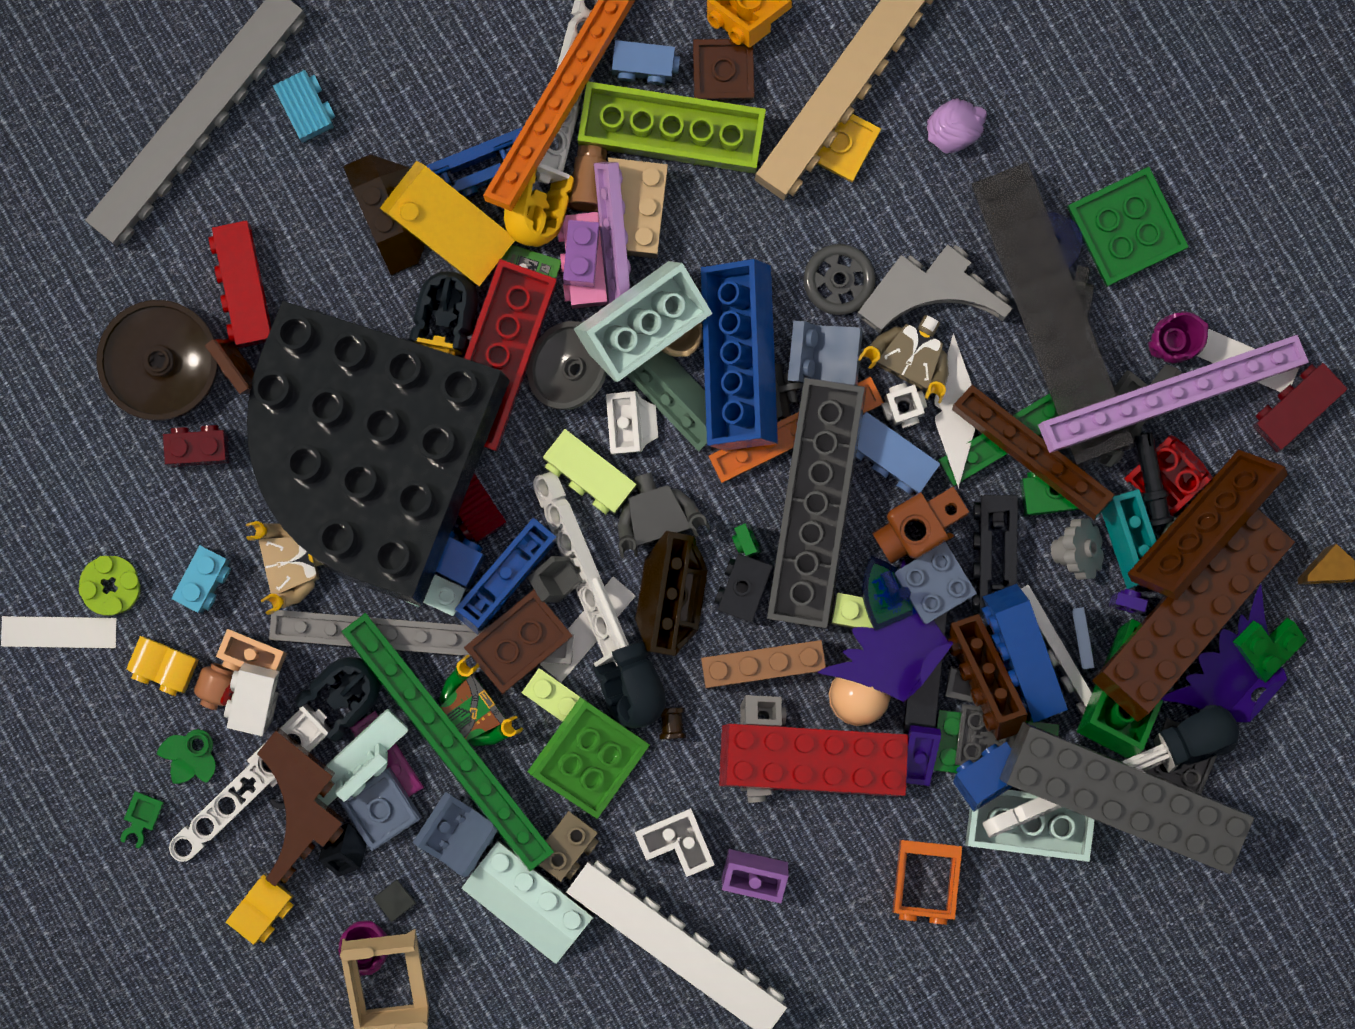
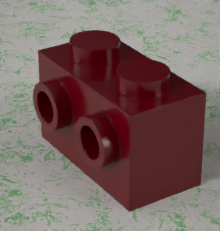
(196, 448)

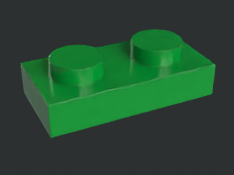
(746, 541)

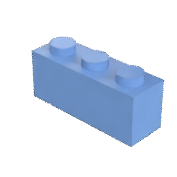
(894, 455)

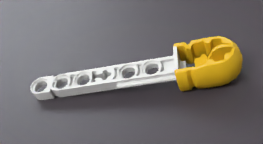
(534, 218)

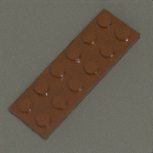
(1207, 524)

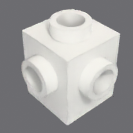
(906, 394)

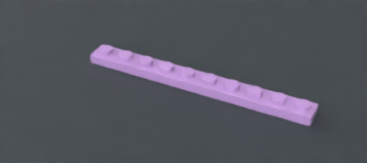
(1172, 394)

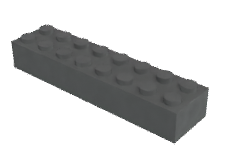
(816, 502)
(1126, 798)

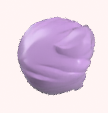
(955, 125)

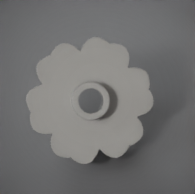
(1079, 549)

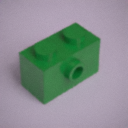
(1041, 498)

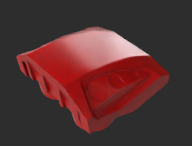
(1180, 473)

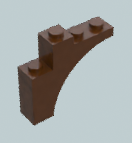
(307, 817)

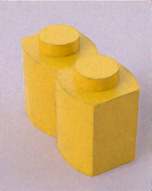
(163, 665)
(260, 909)

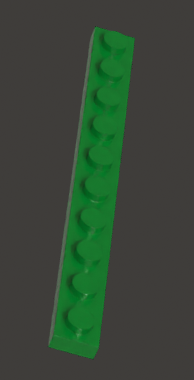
(447, 742)

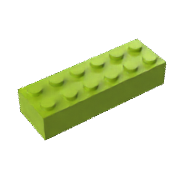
(671, 127)

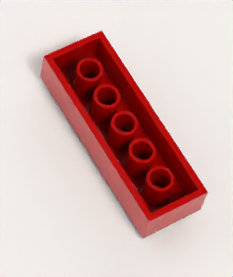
(509, 331)
(813, 760)

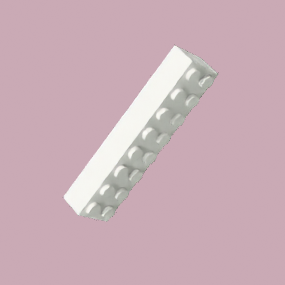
(677, 948)

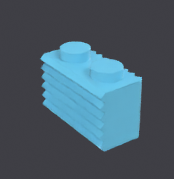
(304, 106)

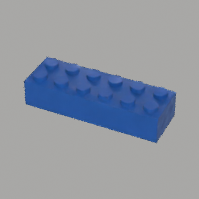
(739, 355)

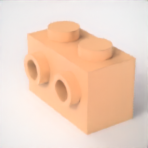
(240, 649)

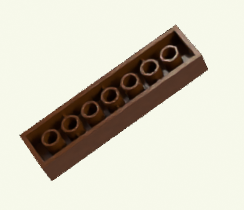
(1183, 627)

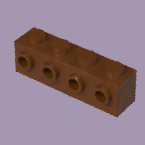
(987, 676)

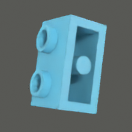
(201, 580)

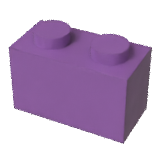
(581, 253)
(755, 876)

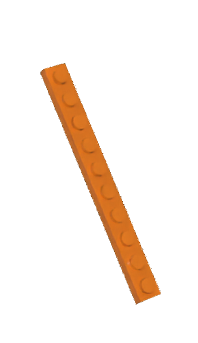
(556, 102)

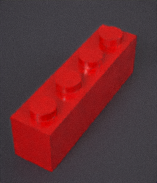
(242, 284)

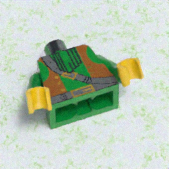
(473, 709)

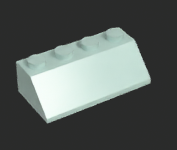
(643, 320)
(527, 902)

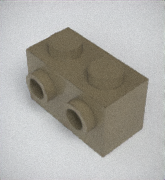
(568, 843)

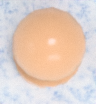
(856, 702)

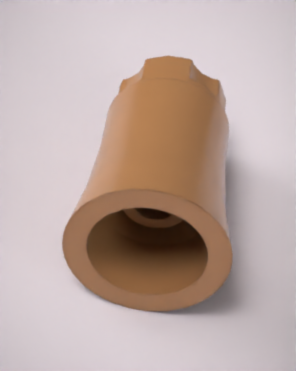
(583, 193)

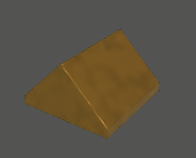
(1330, 566)

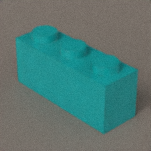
(1128, 531)

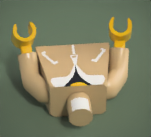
(287, 565)

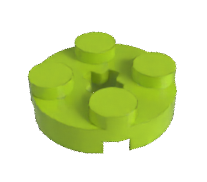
(104, 569)

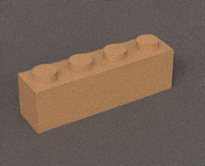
(763, 664)

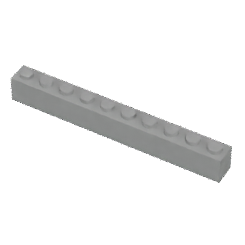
(195, 119)

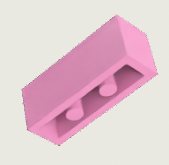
(579, 295)

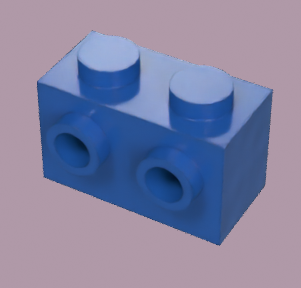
(980, 780)

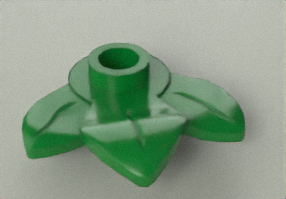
(187, 760)

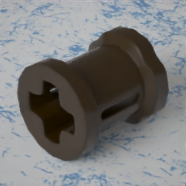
(672, 723)

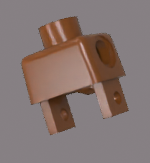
(933, 517)

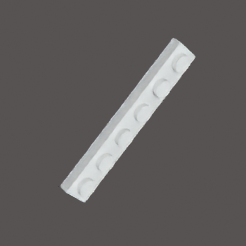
(1059, 655)

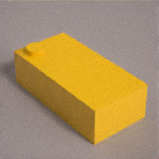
(447, 223)

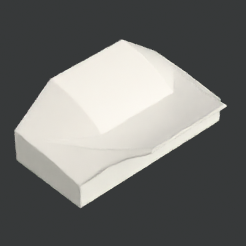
(630, 422)

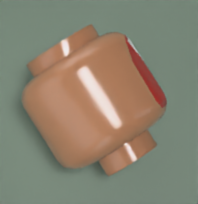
(214, 686)

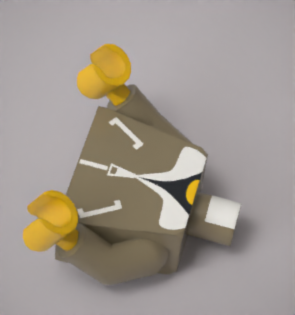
(912, 356)

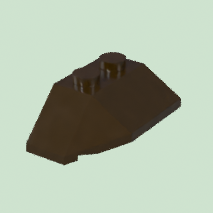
(372, 183)
(671, 594)

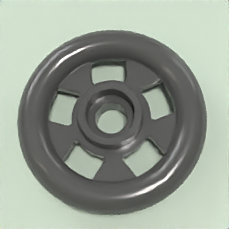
(814, 280)

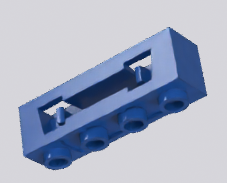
(469, 185)
(505, 576)

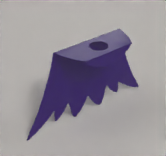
(894, 657)
(1228, 677)

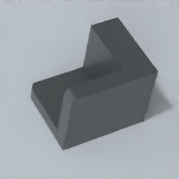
(555, 579)
(957, 687)

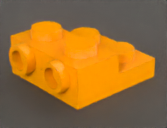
(746, 19)

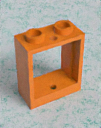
(935, 915)

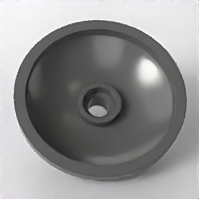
(554, 369)

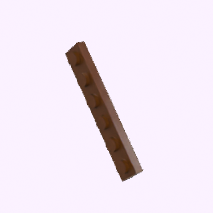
(1032, 452)

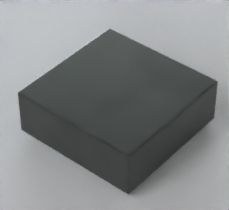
(394, 900)

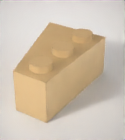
(643, 196)

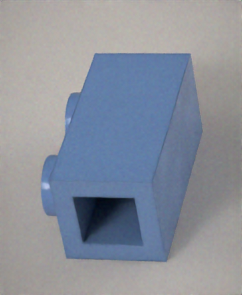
(645, 62)

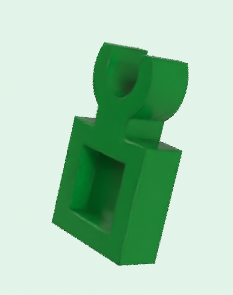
(142, 814)

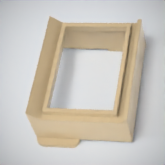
(397, 1017)

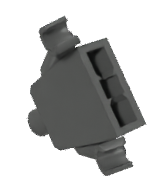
(654, 513)

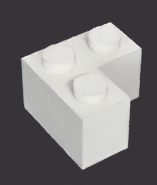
(253, 699)
(677, 833)

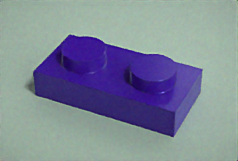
(1128, 601)
(922, 753)

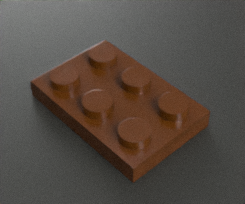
(518, 641)

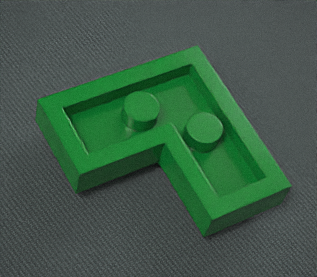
(1268, 653)

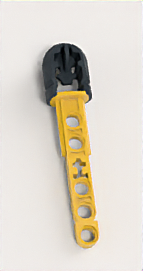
(449, 290)

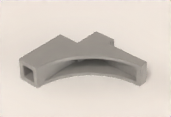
(944, 282)

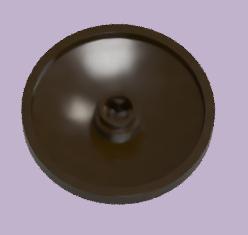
(156, 360)

